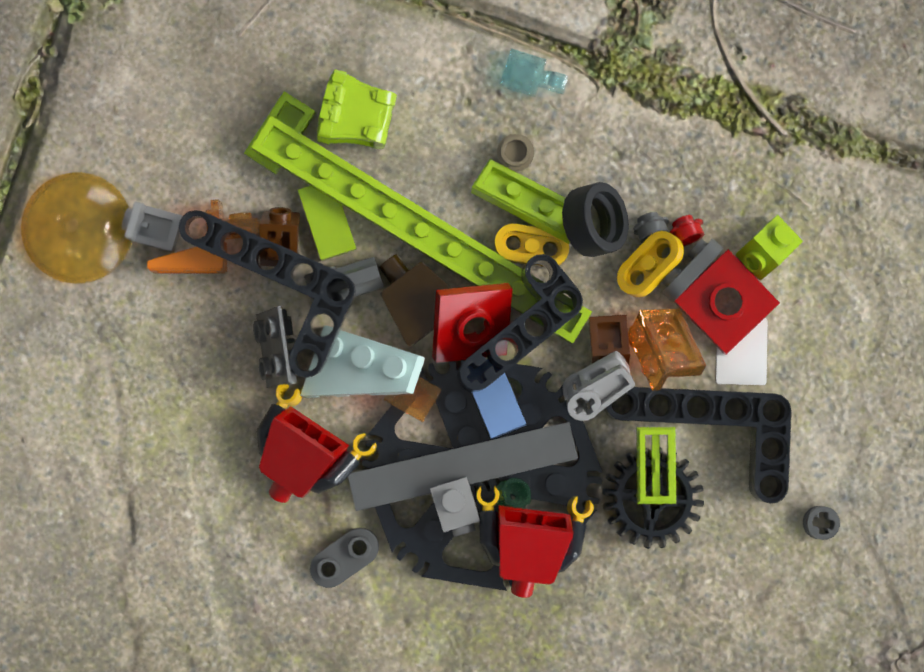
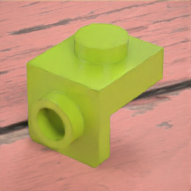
(769, 247)

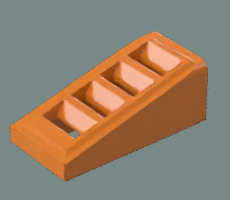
(189, 262)

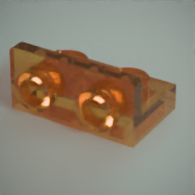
(664, 346)

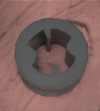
(829, 514)

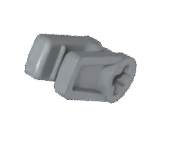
(597, 385)

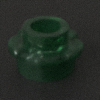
(518, 488)

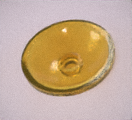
(94, 246)

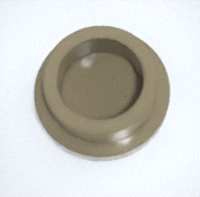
(515, 152)

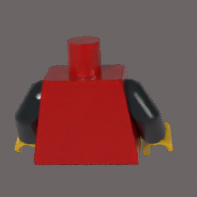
(302, 453)
(531, 543)

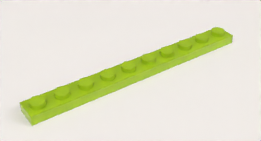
(403, 218)

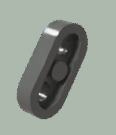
(679, 280)
(344, 557)

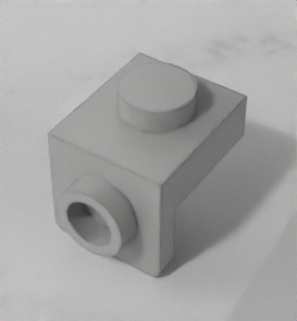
(151, 226)
(456, 506)

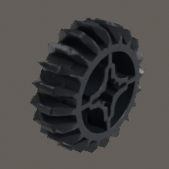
(651, 515)

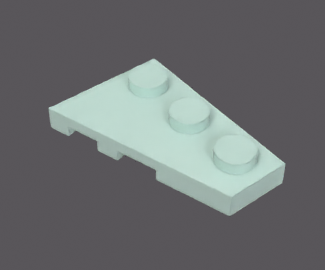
(363, 368)

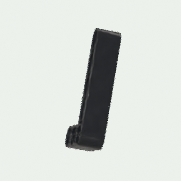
(283, 274)
(715, 414)

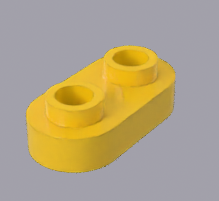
(531, 244)
(649, 261)

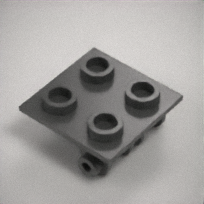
(270, 333)

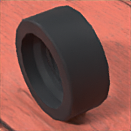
(579, 224)

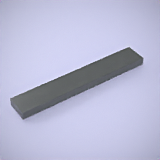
(476, 462)

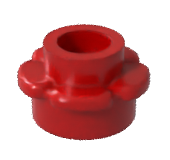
(687, 229)

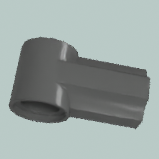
(363, 274)

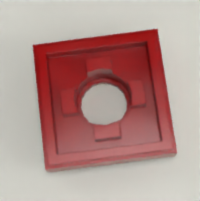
(699, 302)
(457, 307)

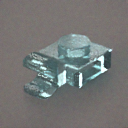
(526, 74)

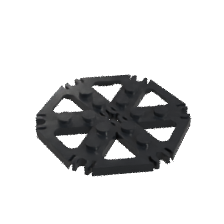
(465, 428)

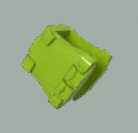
(354, 112)

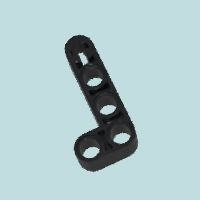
(516, 333)

